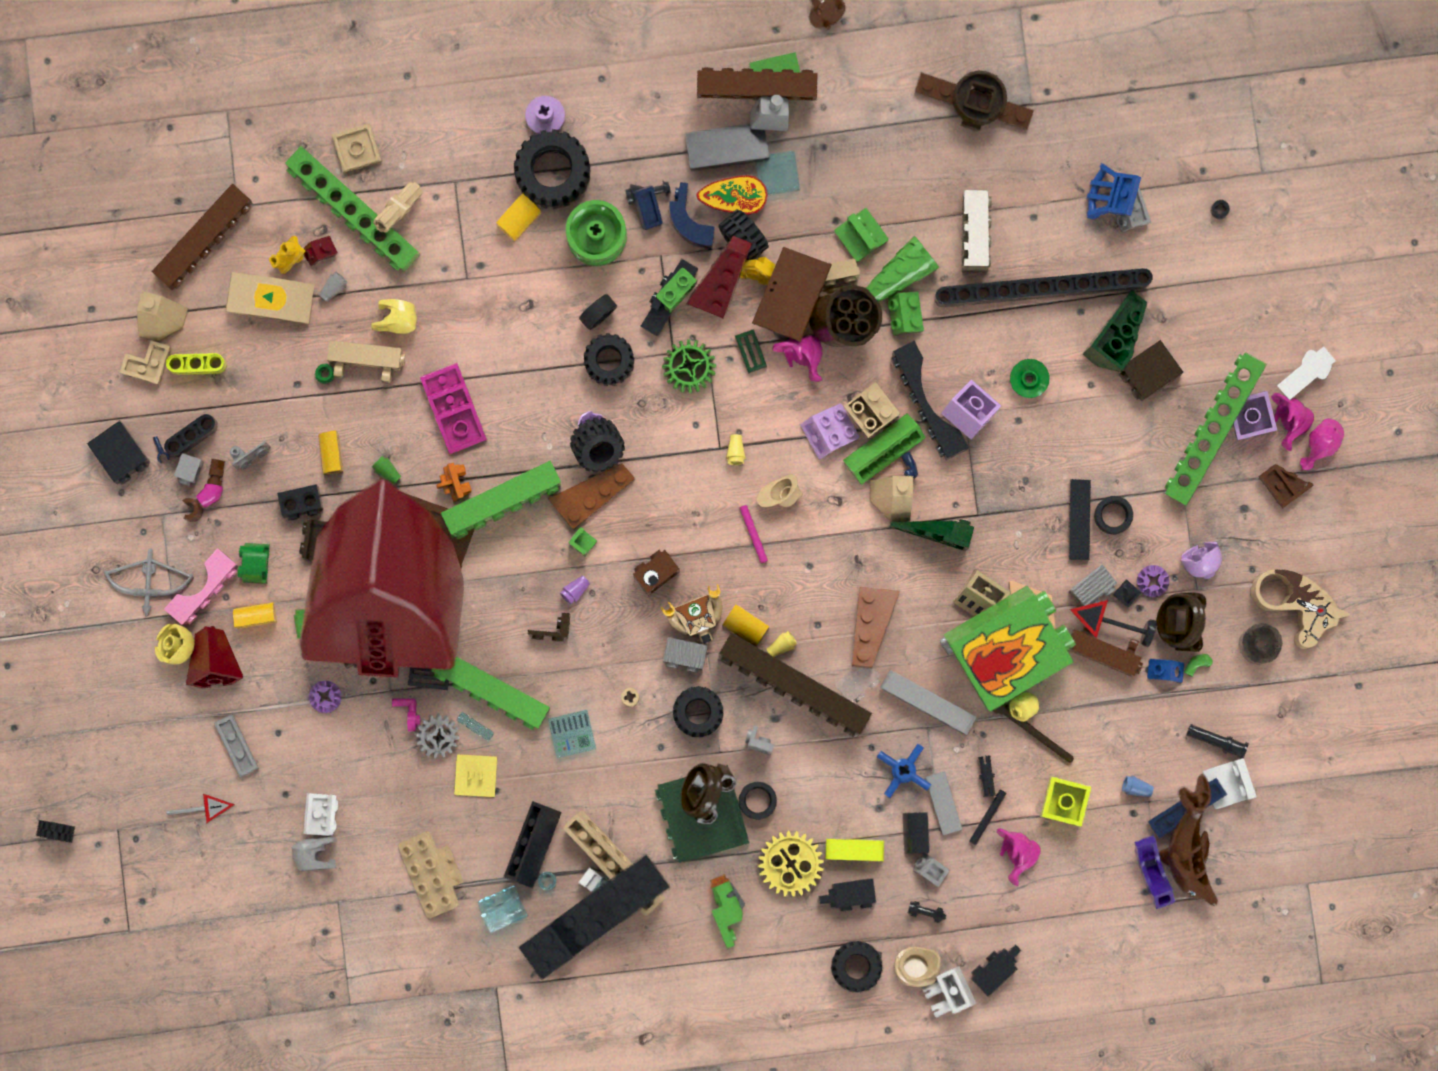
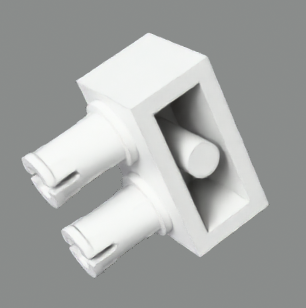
(955, 990)

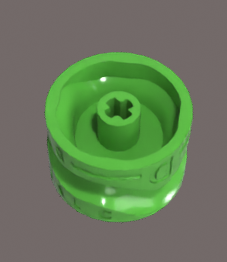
(611, 235)

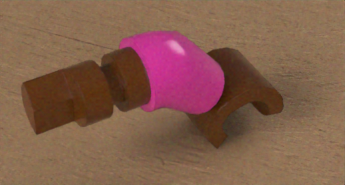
(209, 494)

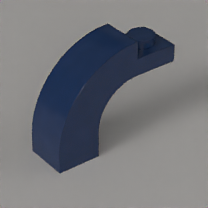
(690, 231)

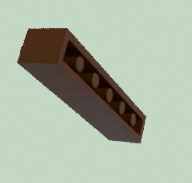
(754, 84)
(202, 236)

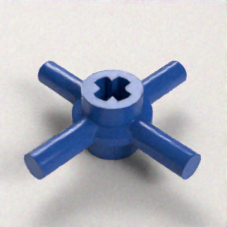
(909, 762)

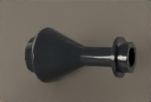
(664, 188)

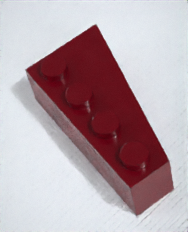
(719, 284)

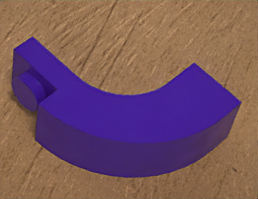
(1153, 872)

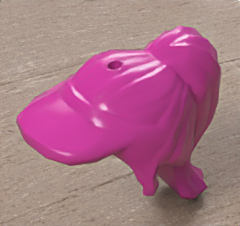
(805, 353)
(1293, 416)
(1323, 442)
(1021, 852)

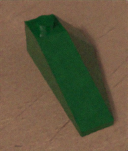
(1116, 340)
(948, 533)

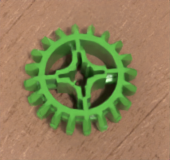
(697, 362)

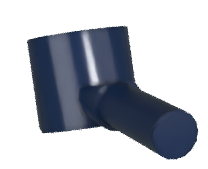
(160, 450)

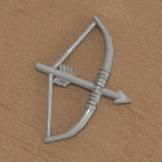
(148, 569)

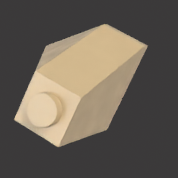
(159, 316)
(893, 496)

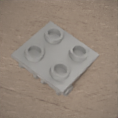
(243, 459)

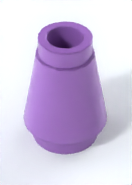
(574, 590)

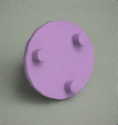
(545, 114)

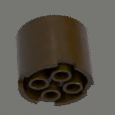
(830, 318)

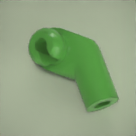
(1198, 661)

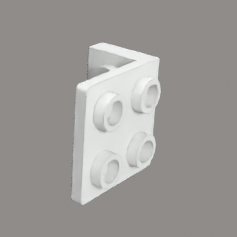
(1234, 780)

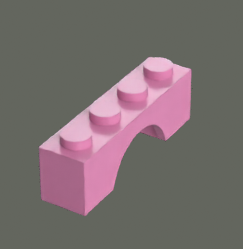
(185, 607)

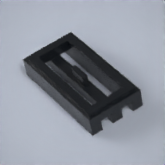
(424, 685)

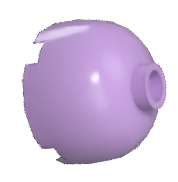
(1202, 561)

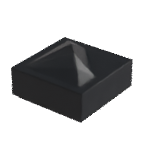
(1126, 593)

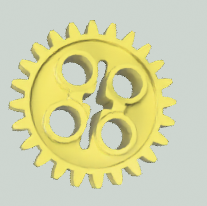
(806, 852)

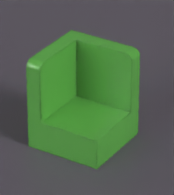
(582, 542)

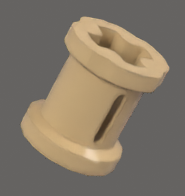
(633, 692)

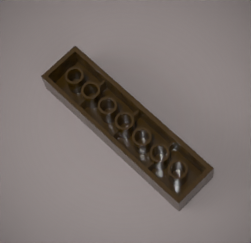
(794, 684)

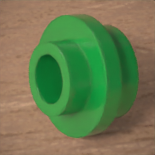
(324, 367)

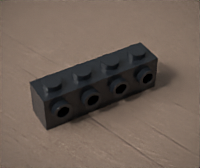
(534, 844)

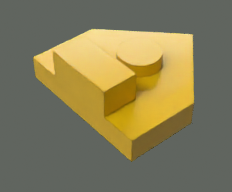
(758, 270)

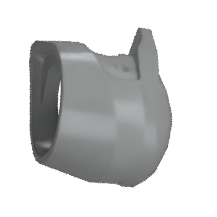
(306, 853)

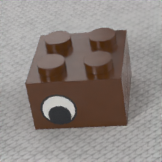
(656, 572)

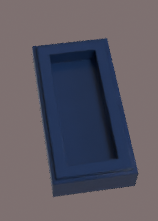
(647, 207)

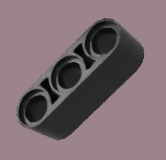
(201, 434)

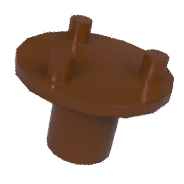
(826, 12)

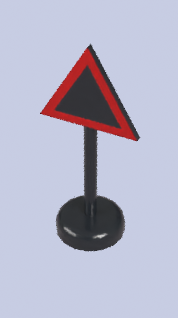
(1092, 616)

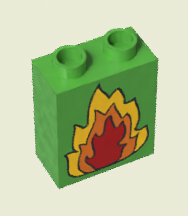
(1011, 646)

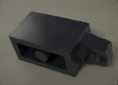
(850, 894)
(996, 970)

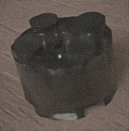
(1255, 654)

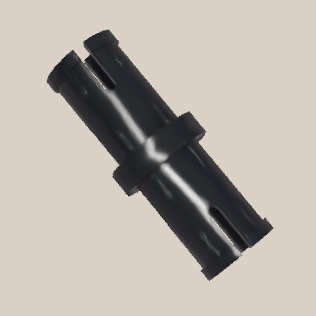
(986, 776)

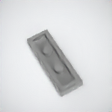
(236, 745)
(943, 803)

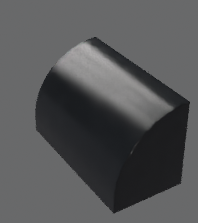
(916, 833)

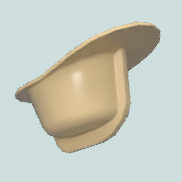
(781, 492)

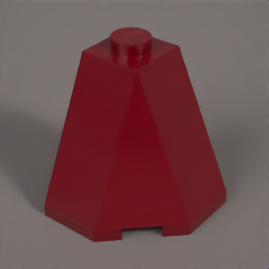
(212, 660)

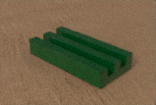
(756, 367)

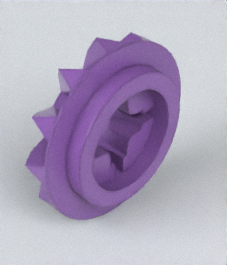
(1143, 581)
(334, 694)

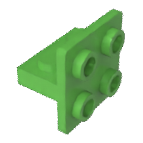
(861, 234)

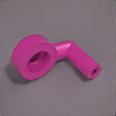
(412, 717)

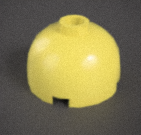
(174, 644)

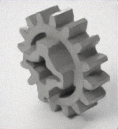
(427, 734)

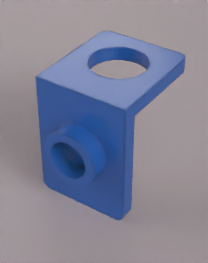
(1165, 670)

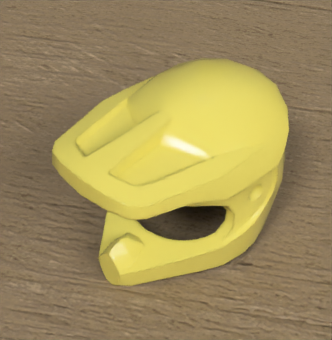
(400, 320)

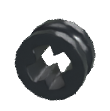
(1215, 212)

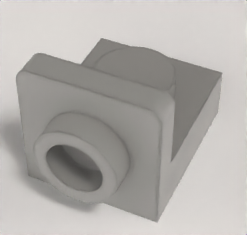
(930, 869)

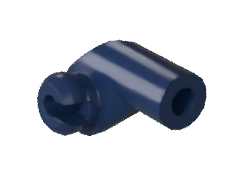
(910, 464)

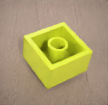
(1065, 801)

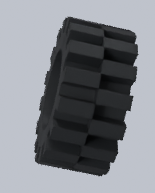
(55, 831)

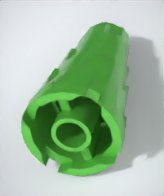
(908, 265)

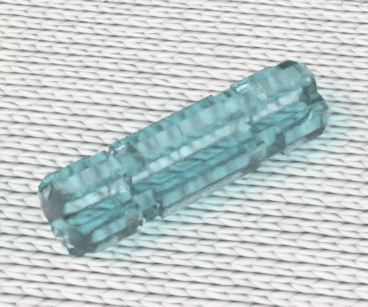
(475, 726)

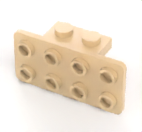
(432, 873)

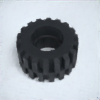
(742, 227)
(609, 342)
(603, 455)
(685, 699)
(873, 958)

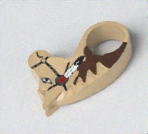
(1314, 606)

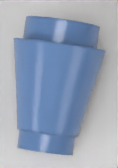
(1137, 787)

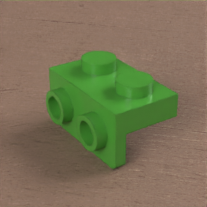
(905, 313)

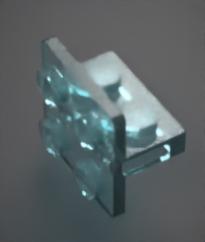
(502, 909)

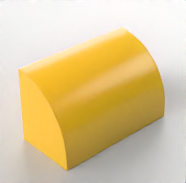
(518, 217)
(330, 452)
(254, 615)
(745, 625)

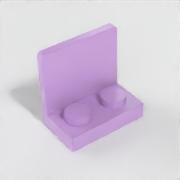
(829, 430)

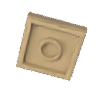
(356, 148)

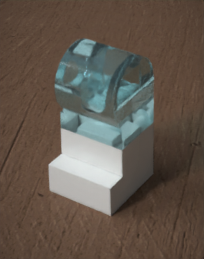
(592, 880)

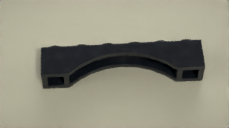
(948, 438)

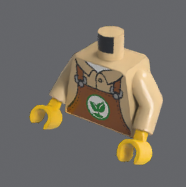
(697, 615)

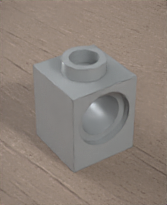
(188, 469)

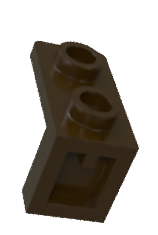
(563, 624)

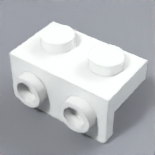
(320, 814)

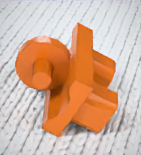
(451, 484)

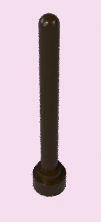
(1002, 709)

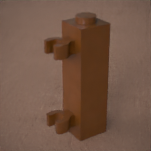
(1107, 654)

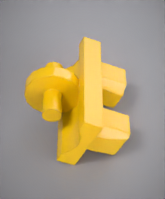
(288, 254)

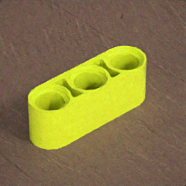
(187, 360)
(854, 849)

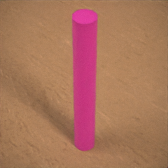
(753, 534)

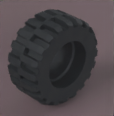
(543, 144)

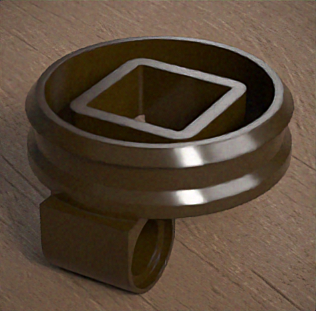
(972, 116)
(1191, 638)
(715, 779)

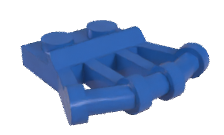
(1121, 197)

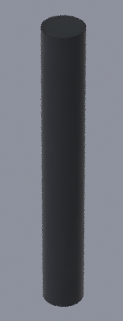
(987, 817)

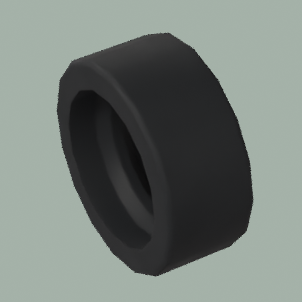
(598, 312)
(1115, 500)
(757, 785)

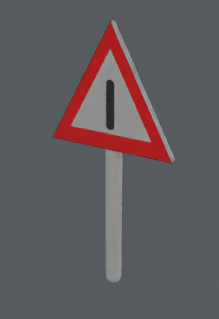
(212, 806)

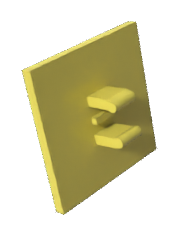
(475, 775)

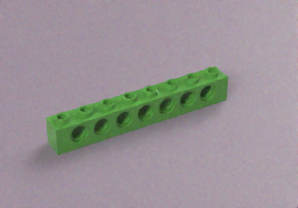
(303, 159)
(1184, 493)

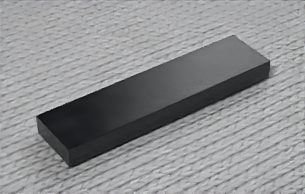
(1079, 519)

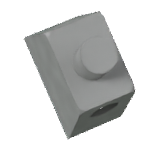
(770, 114)

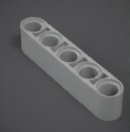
(928, 702)

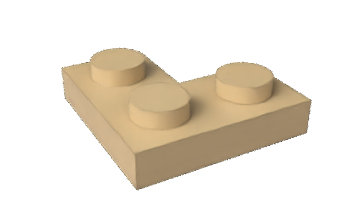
(151, 367)

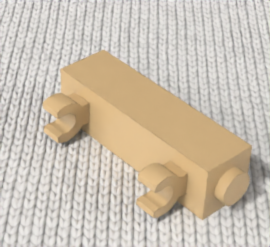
(365, 356)

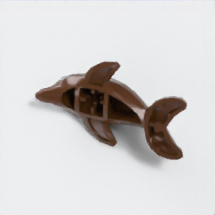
(1186, 850)

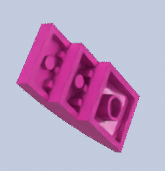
(453, 408)

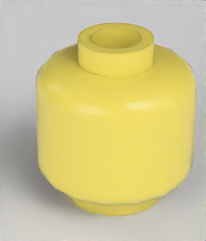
(1024, 706)

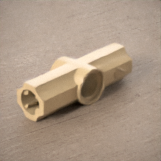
(398, 207)

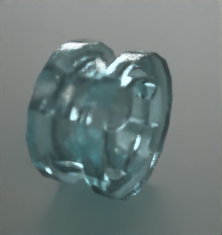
(544, 875)

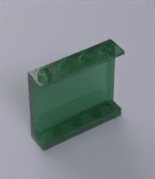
(695, 838)

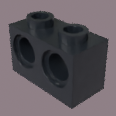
(299, 496)

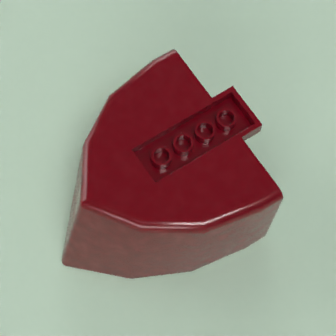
(383, 587)

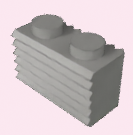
(1094, 586)
(685, 654)

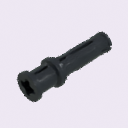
(1226, 744)

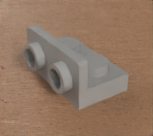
(1138, 217)
(761, 745)

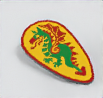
(734, 193)

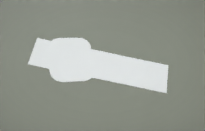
(1313, 365)

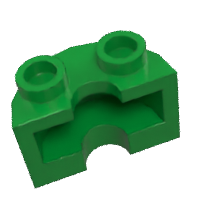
(254, 563)

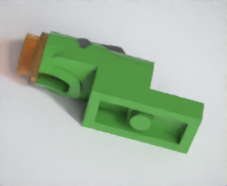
(729, 908)

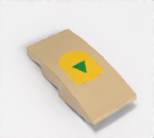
(269, 298)

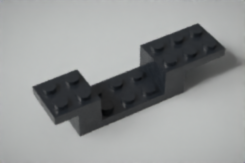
(594, 916)

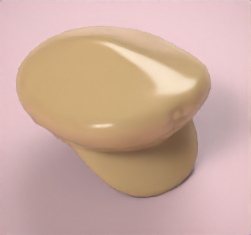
(917, 966)

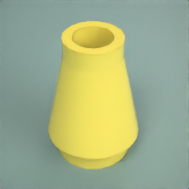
(735, 452)
(782, 644)

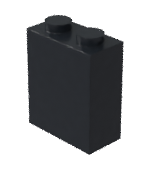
(119, 453)

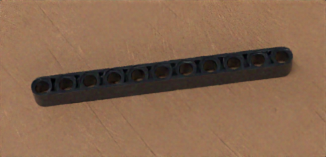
(1051, 282)

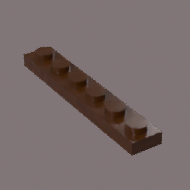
(943, 91)

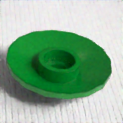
(1032, 368)

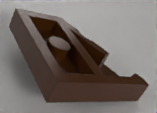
(1284, 485)

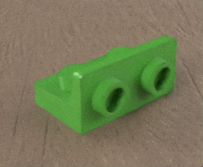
(676, 289)

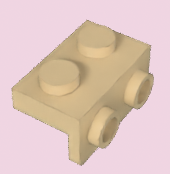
(842, 271)

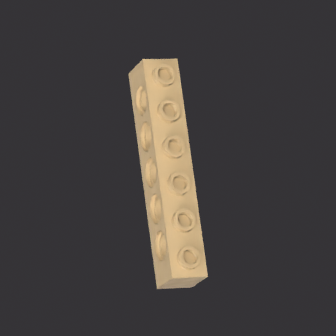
(602, 850)

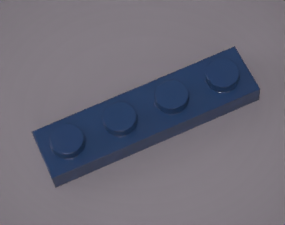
(1170, 817)

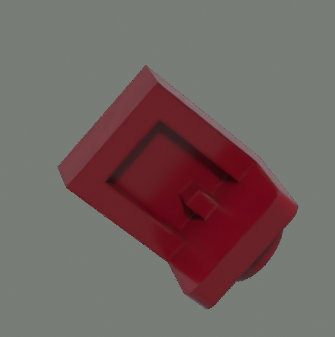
(319, 250)

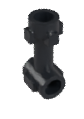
(938, 914)

